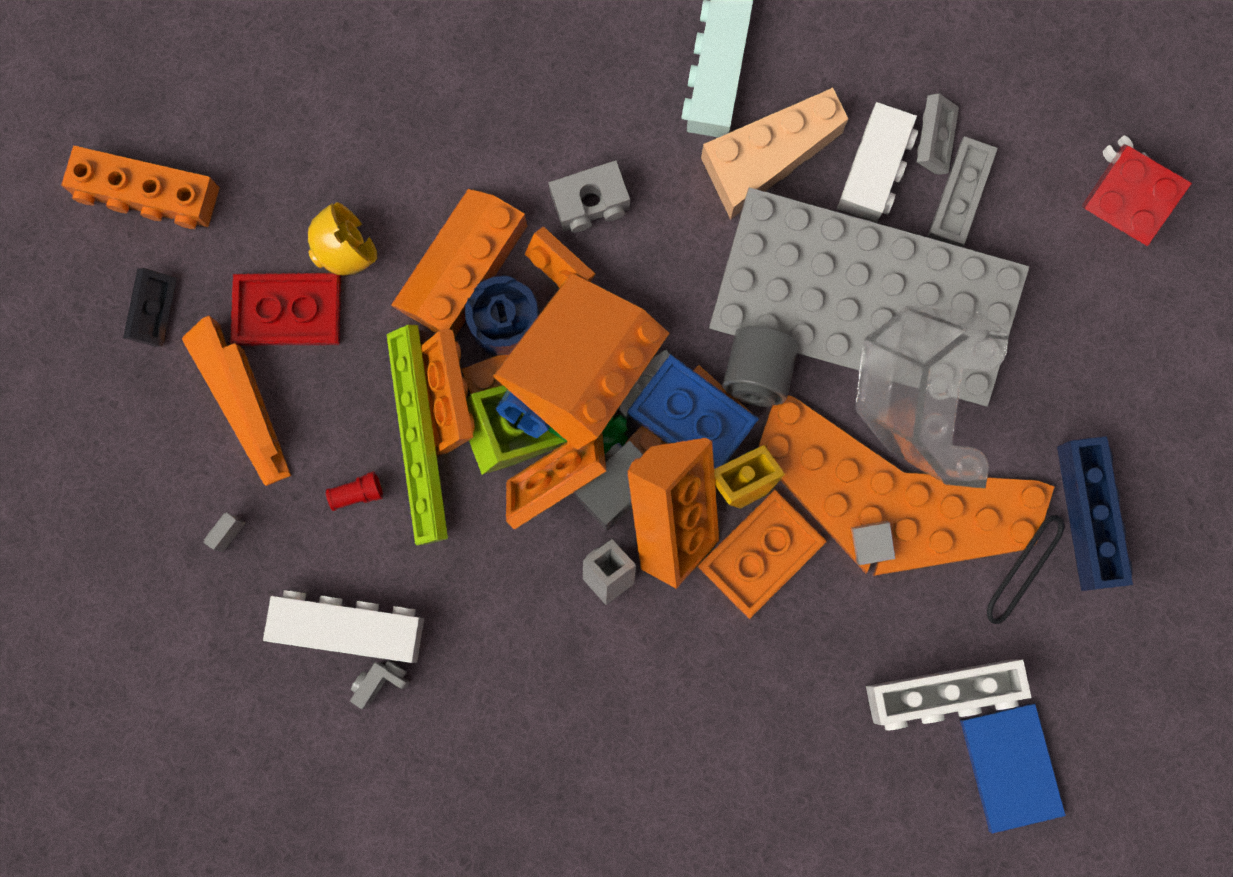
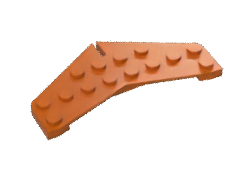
(928, 520)

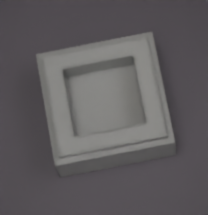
(224, 532)
(873, 542)

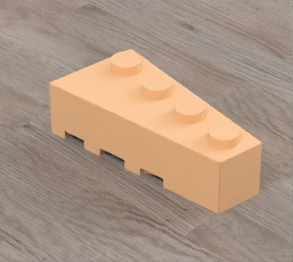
(771, 147)

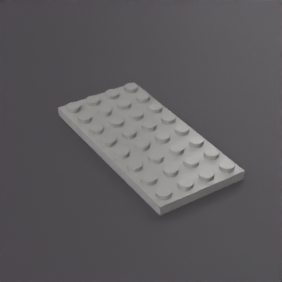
(842, 277)

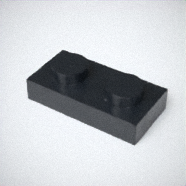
(150, 307)

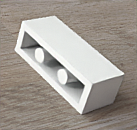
(878, 163)

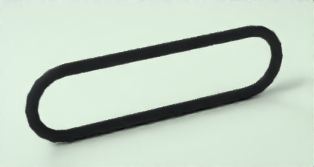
(1020, 560)

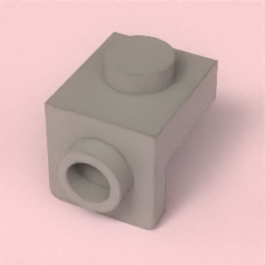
(369, 684)

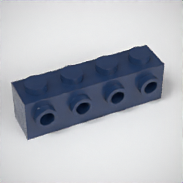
(1095, 514)

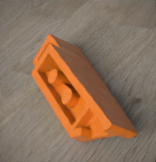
(238, 395)

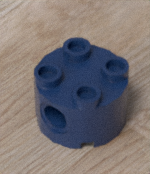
(500, 314)

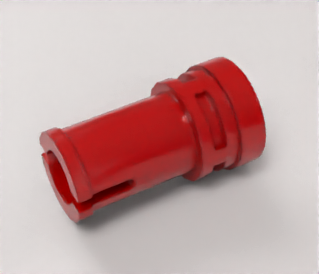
(365, 489)

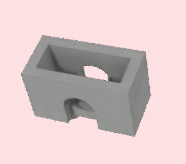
(601, 181)

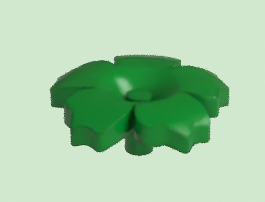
(614, 432)

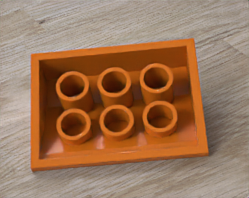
(581, 359)

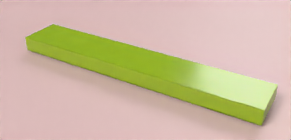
(416, 435)

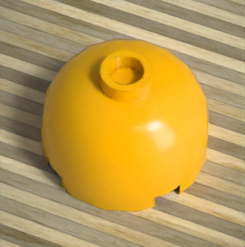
(334, 242)

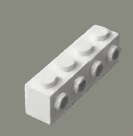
(344, 629)
(948, 692)

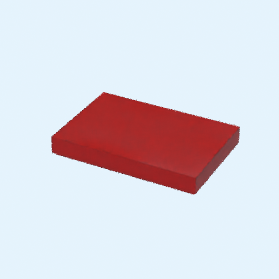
(286, 309)

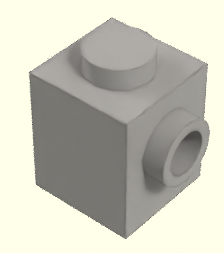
(608, 571)

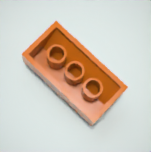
(460, 257)
(674, 508)

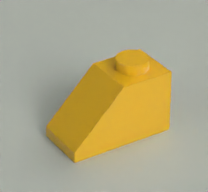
(748, 477)

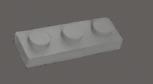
(962, 192)

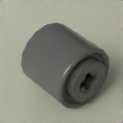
(760, 366)

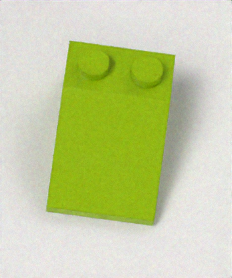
(497, 440)

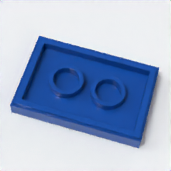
(686, 407)
(1012, 768)

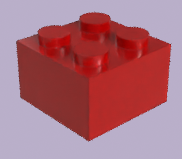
(1136, 194)

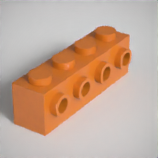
(140, 187)

